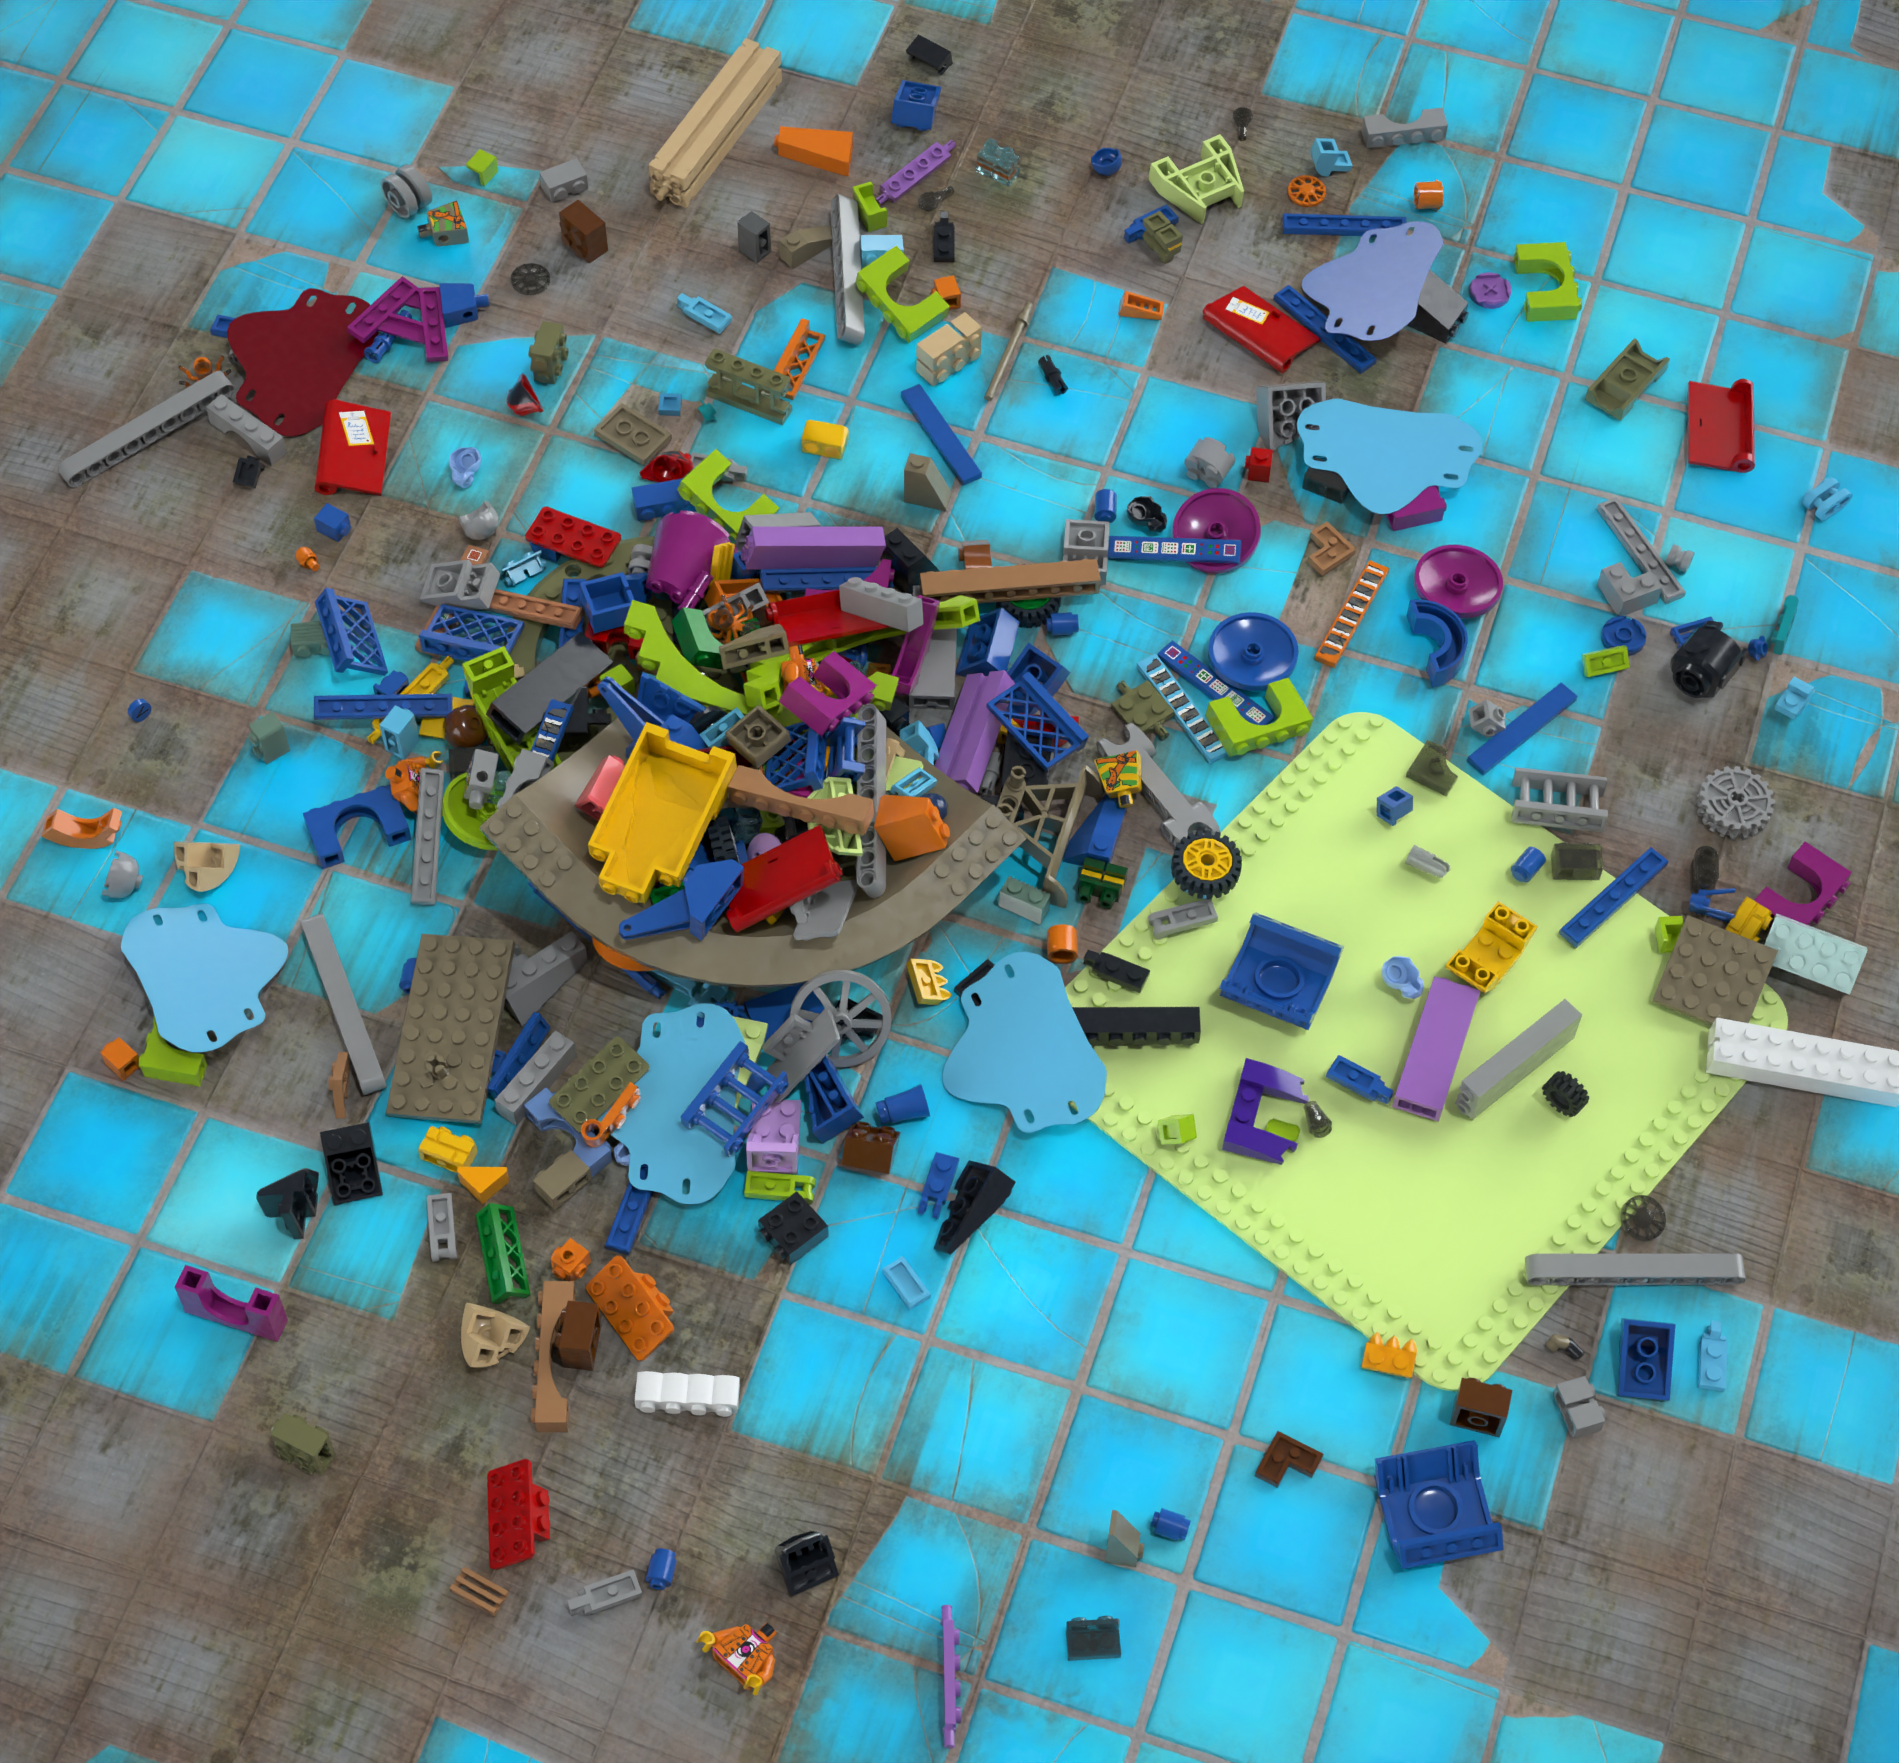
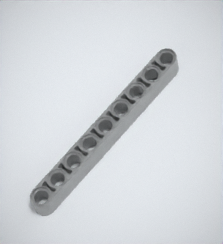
(846, 265)
(144, 429)
(872, 785)
(343, 1004)
(1635, 1269)

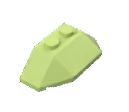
(838, 840)

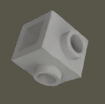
(1487, 718)

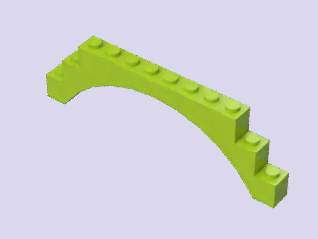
(675, 671)
(766, 678)

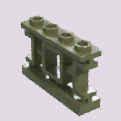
(728, 387)

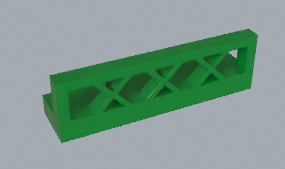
(496, 1252)

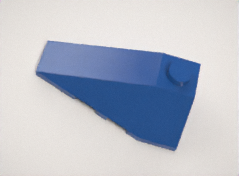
(1097, 834)

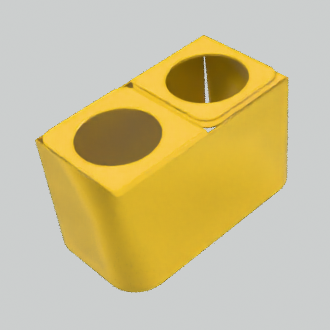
(824, 439)

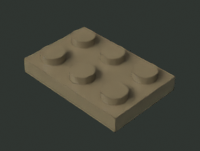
(633, 434)

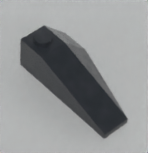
(979, 1195)

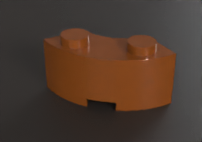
(975, 554)

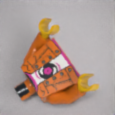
(802, 667)
(405, 778)
(743, 1653)

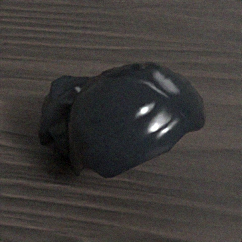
(1146, 512)

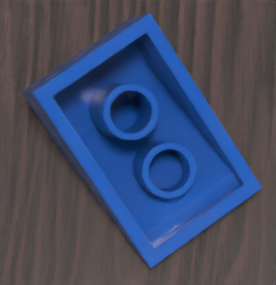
(915, 105)
(1043, 668)
(1645, 1359)

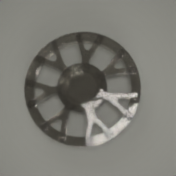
(530, 279)
(1643, 1217)

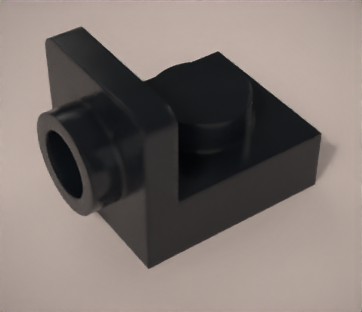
(248, 471)

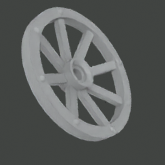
(846, 1015)

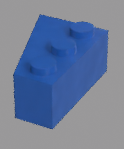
(830, 1101)

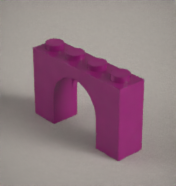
(1424, 509)
(823, 712)
(1822, 874)
(260, 1316)

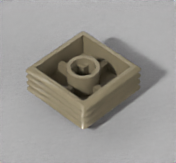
(761, 724)

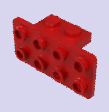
(573, 537)
(515, 1514)

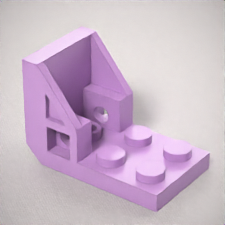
(775, 1139)

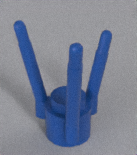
(1701, 904)

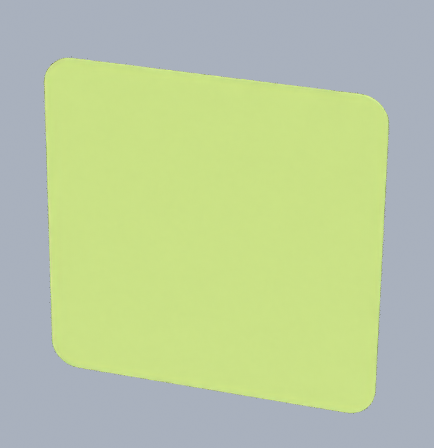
(1392, 1212)

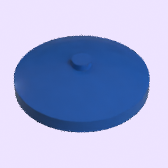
(1252, 651)

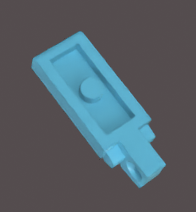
(704, 312)
(1713, 1359)

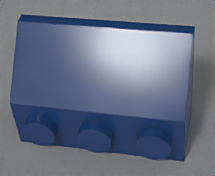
(988, 644)

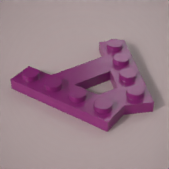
(382, 317)

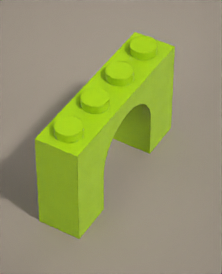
(1554, 261)
(908, 320)
(698, 491)
(1242, 736)
(170, 1064)

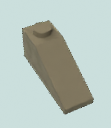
(804, 244)
(754, 647)
(1123, 1542)

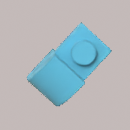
(1328, 157)
(1795, 698)
(920, 740)

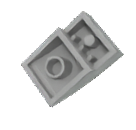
(1087, 541)
(460, 585)

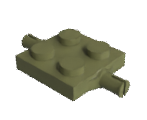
(1143, 708)

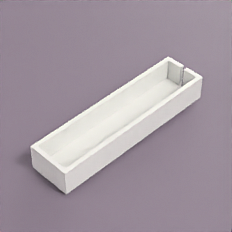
(1803, 1062)

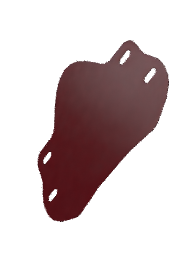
(297, 358)

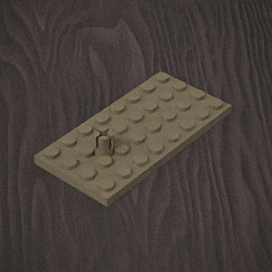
(451, 1028)

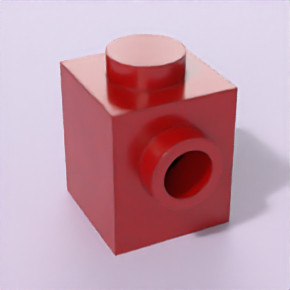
(1259, 464)

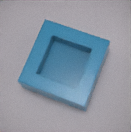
(670, 404)

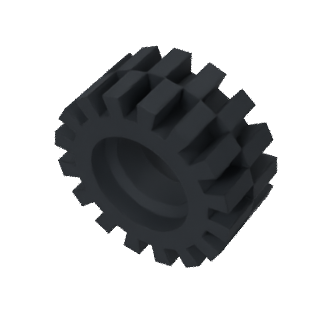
(1565, 1093)

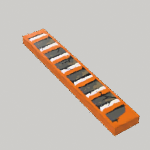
(1351, 614)

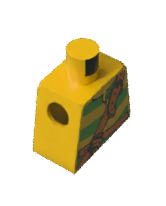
(1121, 776)

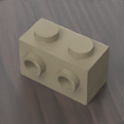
(562, 1179)

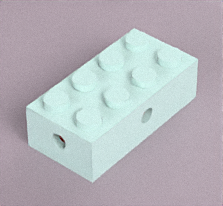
(1815, 953)

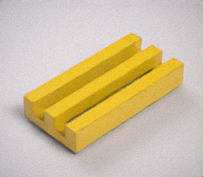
(722, 562)

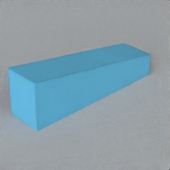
(685, 986)

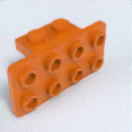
(632, 1306)

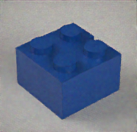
(606, 601)

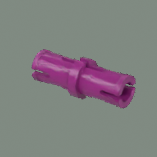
(696, 591)

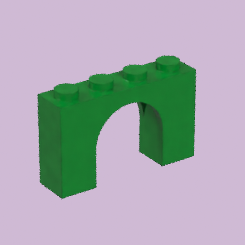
(696, 640)

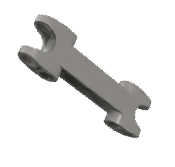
(1159, 790)

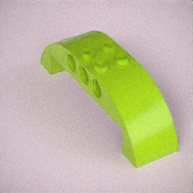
(488, 679)

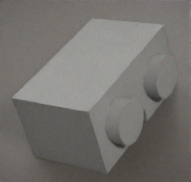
(563, 179)
(1578, 1407)

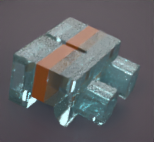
(998, 162)

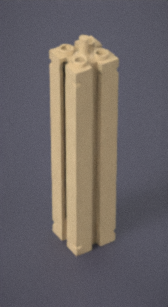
(715, 123)

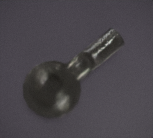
(1242, 117)
(929, 200)

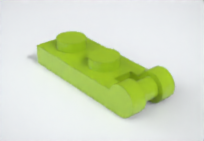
(778, 1186)

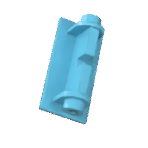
(529, 562)
(711, 991)

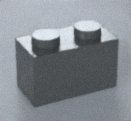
(754, 237)

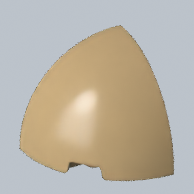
(205, 862)
(489, 1335)

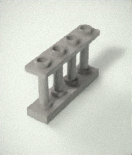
(1557, 815)

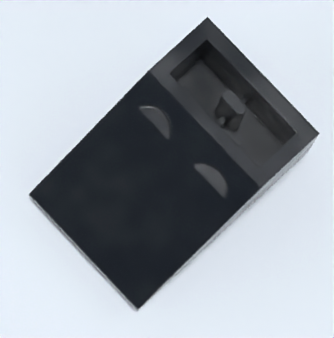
(351, 1163)

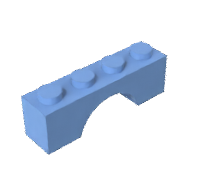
(546, 1118)

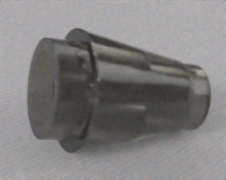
(1317, 1120)

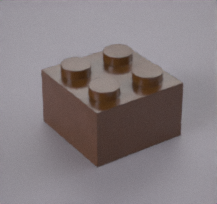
(583, 231)
(579, 1335)
(1481, 1407)

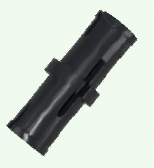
(1053, 375)

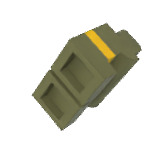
(1162, 236)

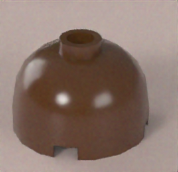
(464, 727)

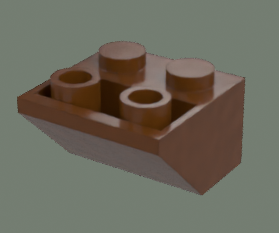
(870, 1147)

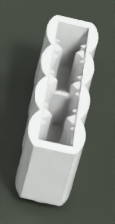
(687, 1392)

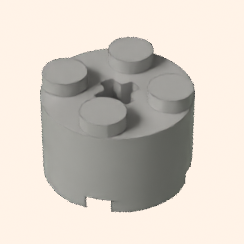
(1209, 462)

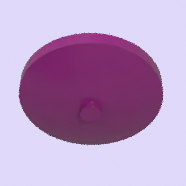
(1219, 515)
(1459, 579)

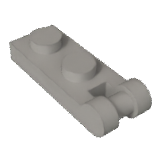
(1183, 918)
(441, 1226)

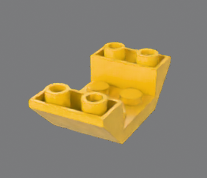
(1493, 948)

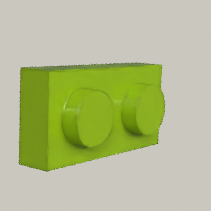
(1605, 661)

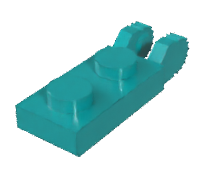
(1785, 623)

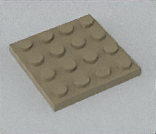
(1714, 973)

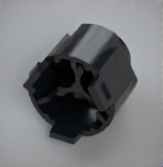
(1706, 661)

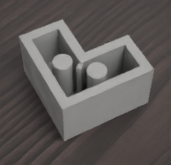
(1628, 593)

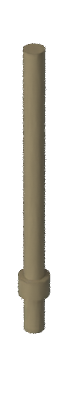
(1021, 322)

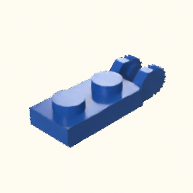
(938, 1183)

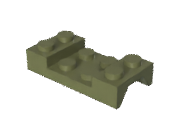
(1625, 380)

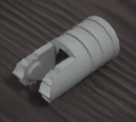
(1427, 862)

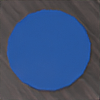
(1624, 631)

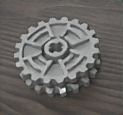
(1735, 803)

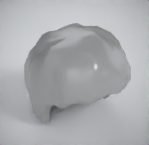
(480, 523)

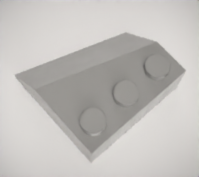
(1280, 407)

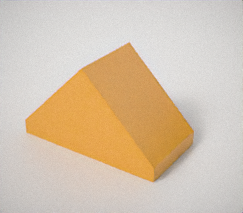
(483, 1181)

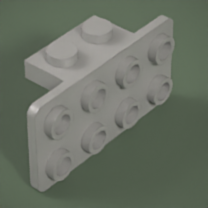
(824, 912)
(800, 1047)

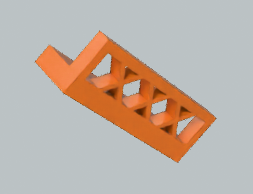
(796, 348)

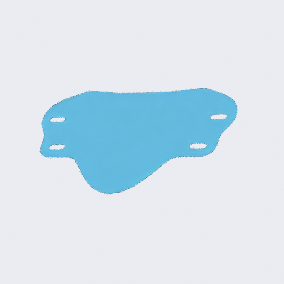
(1387, 452)
(201, 973)
(1025, 1047)
(679, 1069)

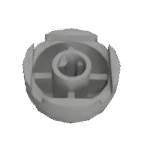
(122, 876)

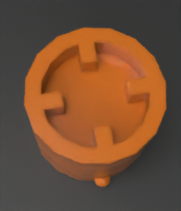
(1428, 195)
(1062, 944)

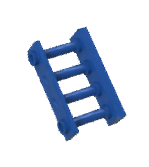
(841, 755)
(725, 1077)

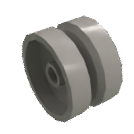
(406, 191)

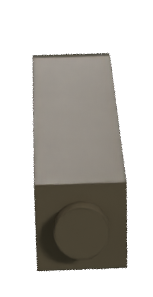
(925, 484)

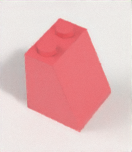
(600, 787)

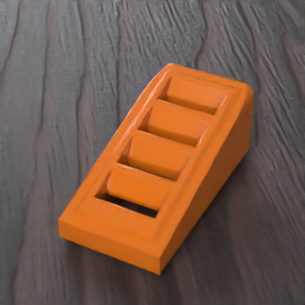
(1133, 306)

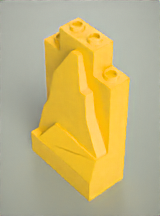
(658, 813)

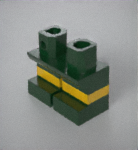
(1091, 882)

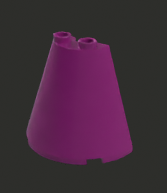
(681, 550)

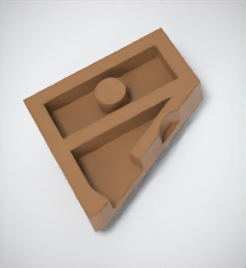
(340, 1082)

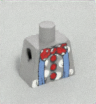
(480, 778)

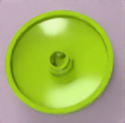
(464, 820)

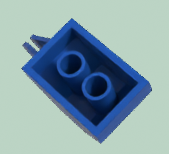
(635, 715)
(695, 907)

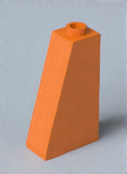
(817, 148)

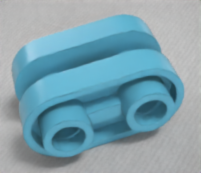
(1826, 498)

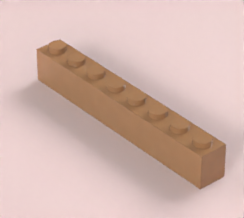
(1014, 582)

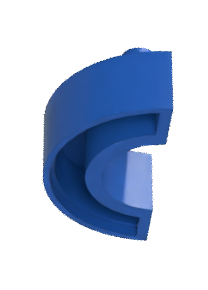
(1449, 632)

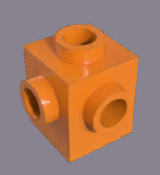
(570, 1261)

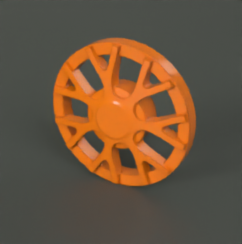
(1306, 191)

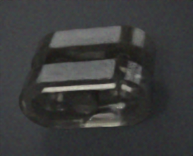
(1704, 870)

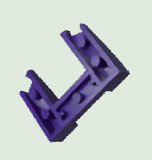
(1241, 1134)

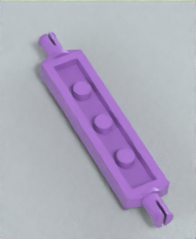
(915, 172)
(951, 1687)

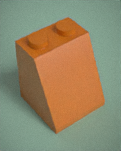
(910, 826)

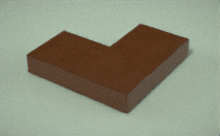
(1286, 1453)

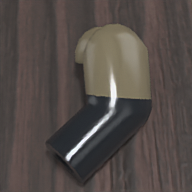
(1567, 1343)

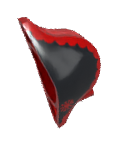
(523, 398)
(667, 467)

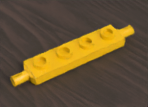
(427, 682)

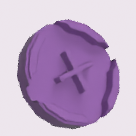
(1490, 290)

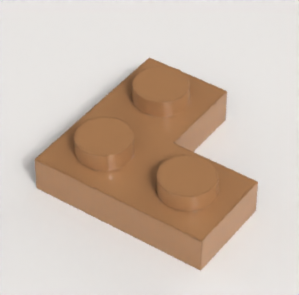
(1333, 550)

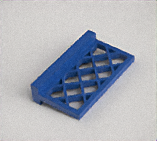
(337, 634)
(466, 648)
(1053, 713)
(811, 768)

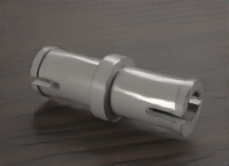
(991, 774)

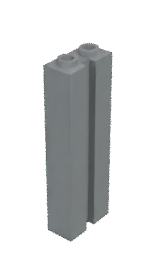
(937, 674)
(1518, 1059)

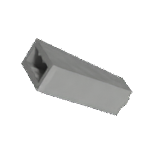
(773, 520)

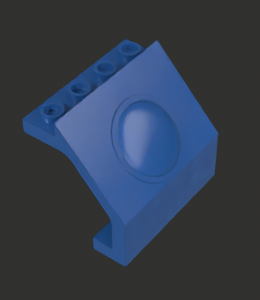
(1282, 971)
(1436, 1505)

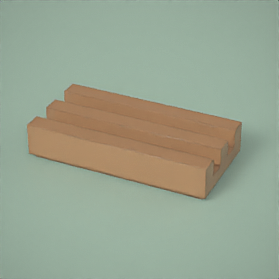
(460, 1580)

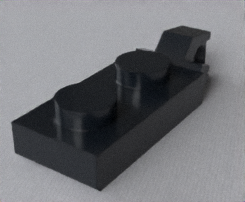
(944, 239)
(1117, 970)

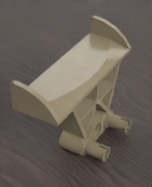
(1016, 792)

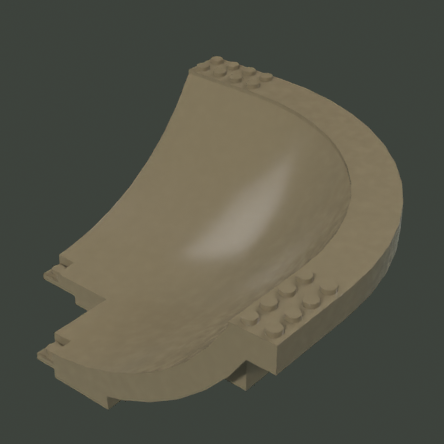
(549, 846)

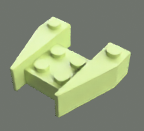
(1200, 183)

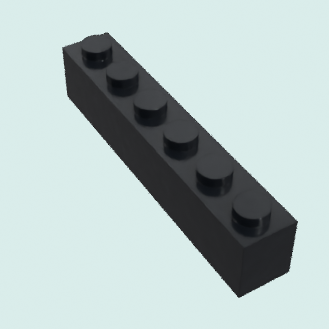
(1140, 1025)

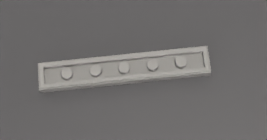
(1640, 548)
(427, 836)

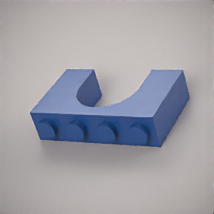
(376, 804)

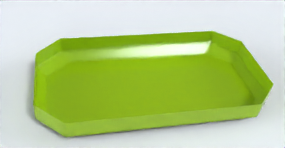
(1283, 1129)

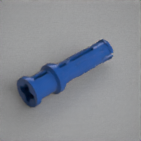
(382, 343)

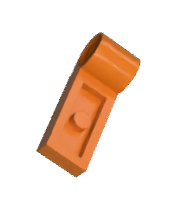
(614, 1118)

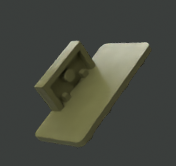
(599, 1083)

